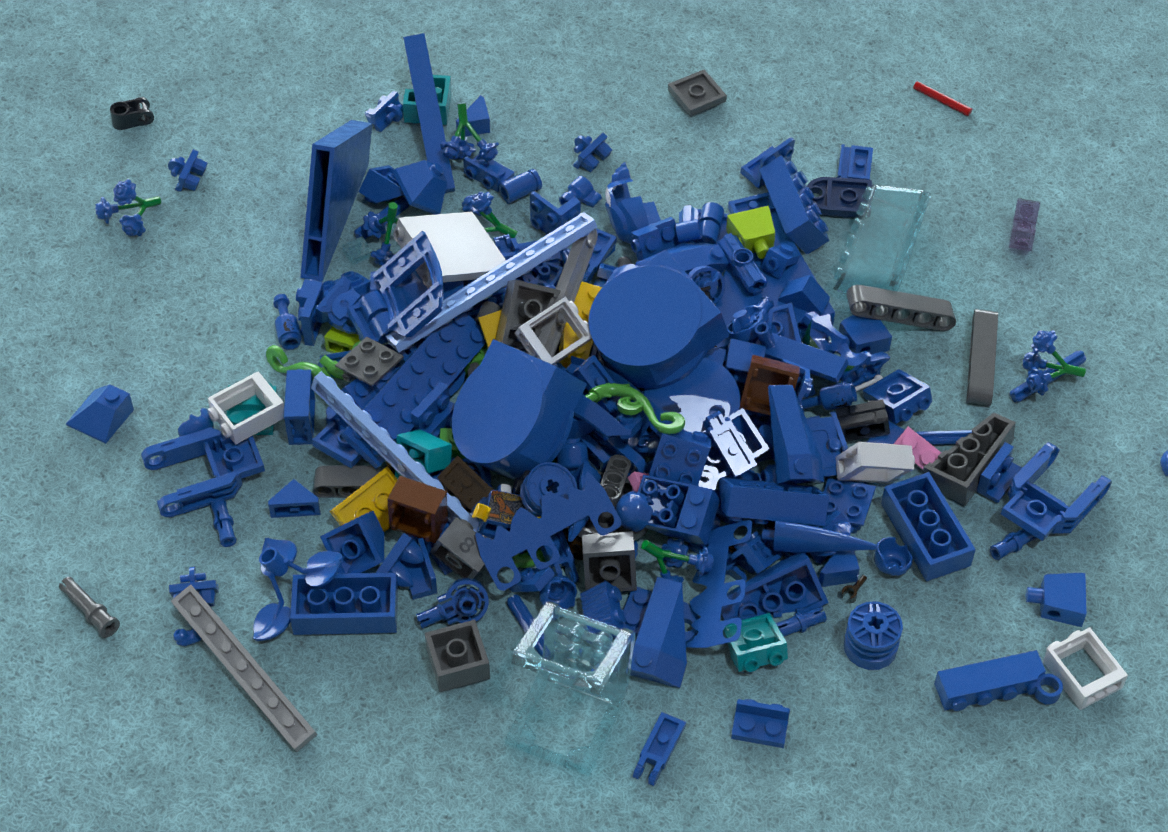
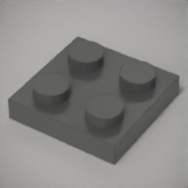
(697, 92)

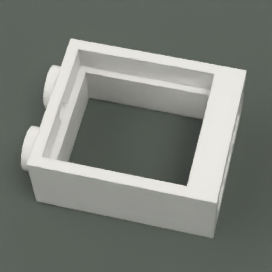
(570, 313)
(237, 393)
(874, 462)
(1097, 690)

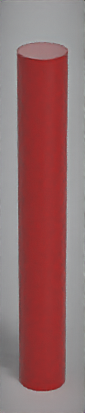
(943, 98)

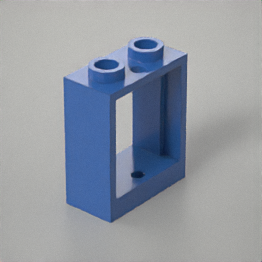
(299, 407)

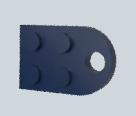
(839, 195)

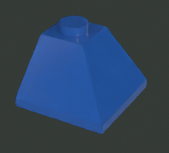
(380, 185)
(423, 185)
(102, 413)
(358, 542)

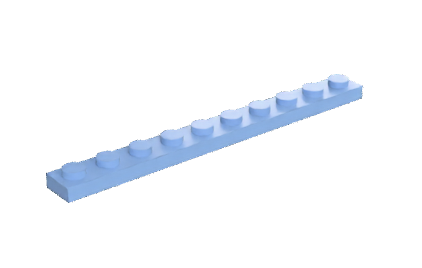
(499, 276)
(380, 441)

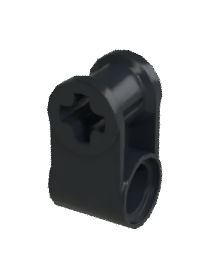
(129, 113)

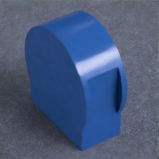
(654, 323)
(514, 411)

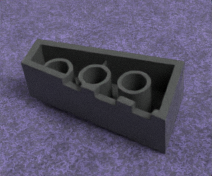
(520, 305)
(960, 468)

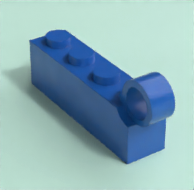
(996, 679)

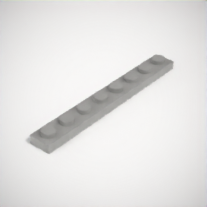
(244, 668)

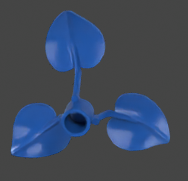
(274, 562)

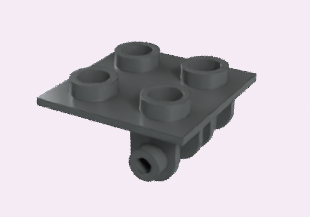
(368, 362)

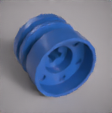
(873, 635)

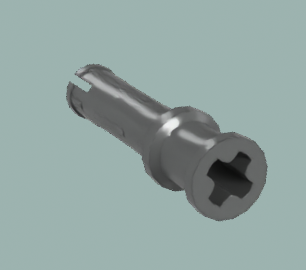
(95, 613)

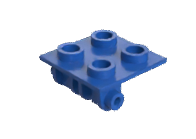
(850, 499)

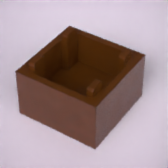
(762, 374)
(417, 509)

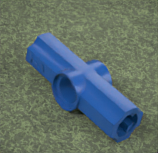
(743, 264)

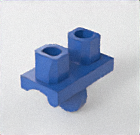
(388, 110)
(588, 149)
(193, 164)
(206, 589)

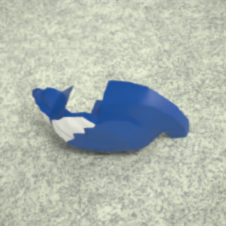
(626, 212)

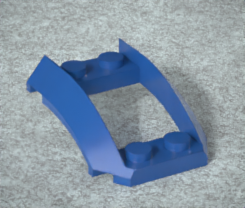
(412, 318)
(596, 416)

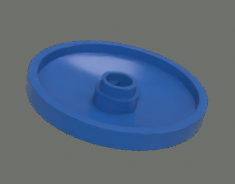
(707, 381)

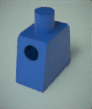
(865, 334)
(1061, 598)

